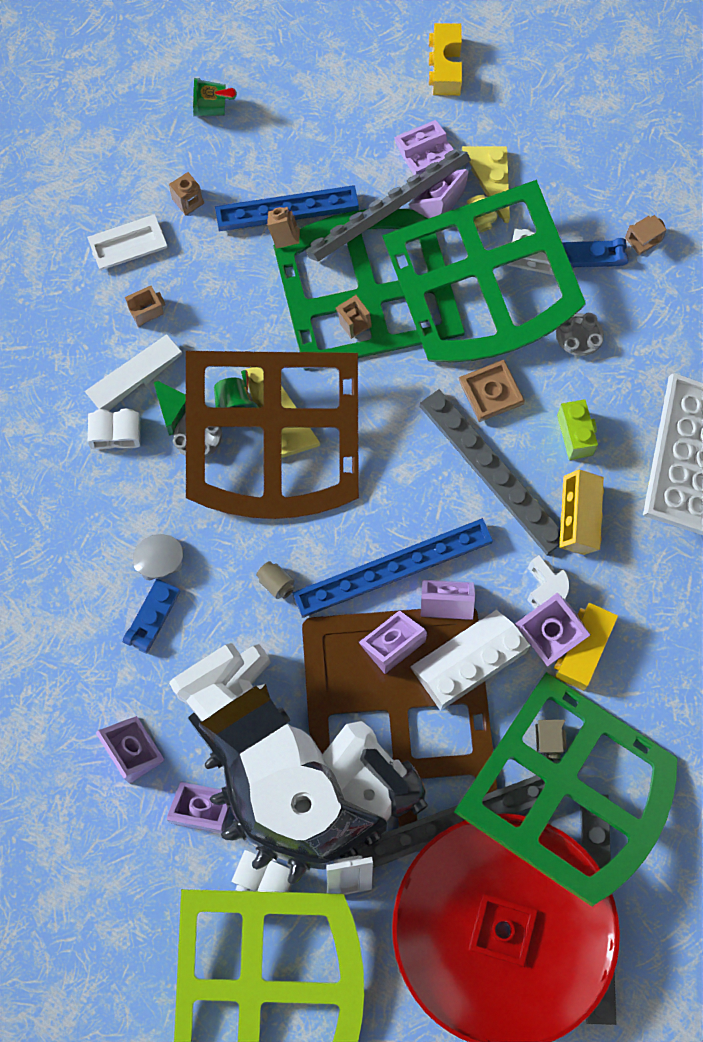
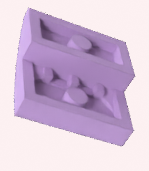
(423, 146)

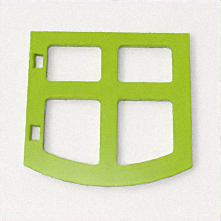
(251, 988)

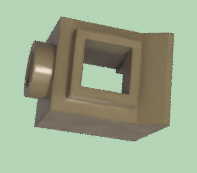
(550, 738)

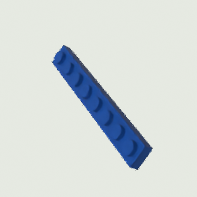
(392, 568)

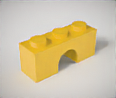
(446, 43)

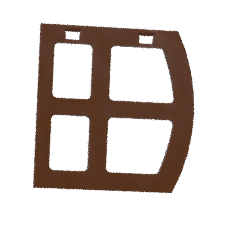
(271, 419)

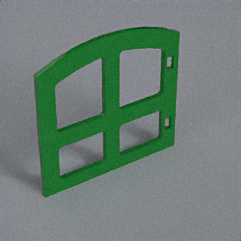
(480, 265)
(368, 291)
(562, 781)

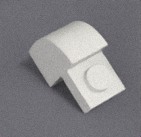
(549, 582)

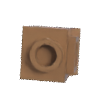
(183, 190)
(283, 227)
(646, 233)
(144, 298)
(354, 316)

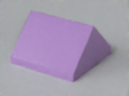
(441, 196)
(447, 599)
(552, 628)
(393, 641)
(130, 748)
(195, 810)

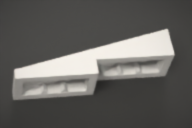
(130, 375)

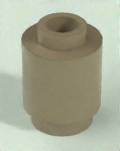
(275, 580)

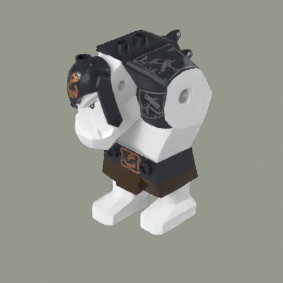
(278, 781)

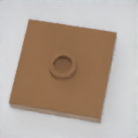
(491, 390)

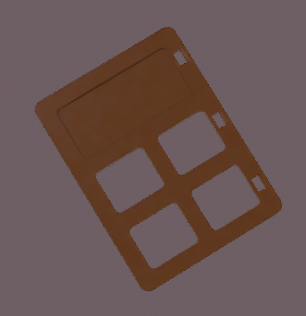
(347, 680)

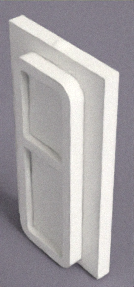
(127, 242)
(350, 875)

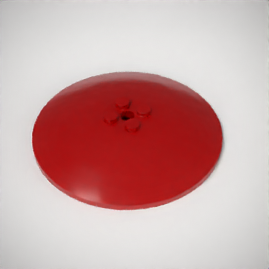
(492, 987)

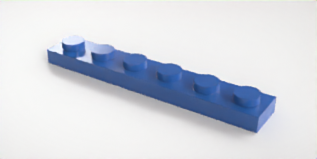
(302, 205)

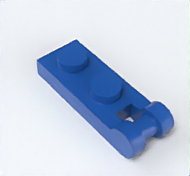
(596, 253)
(152, 615)

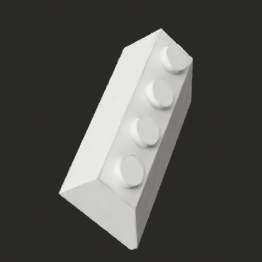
(470, 658)

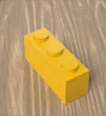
(581, 512)
(580, 662)

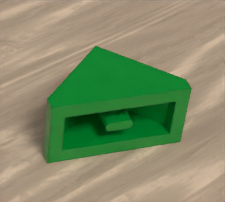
(172, 405)

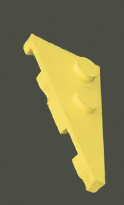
(491, 169)

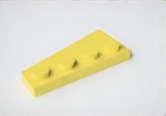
(293, 439)

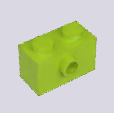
(577, 429)

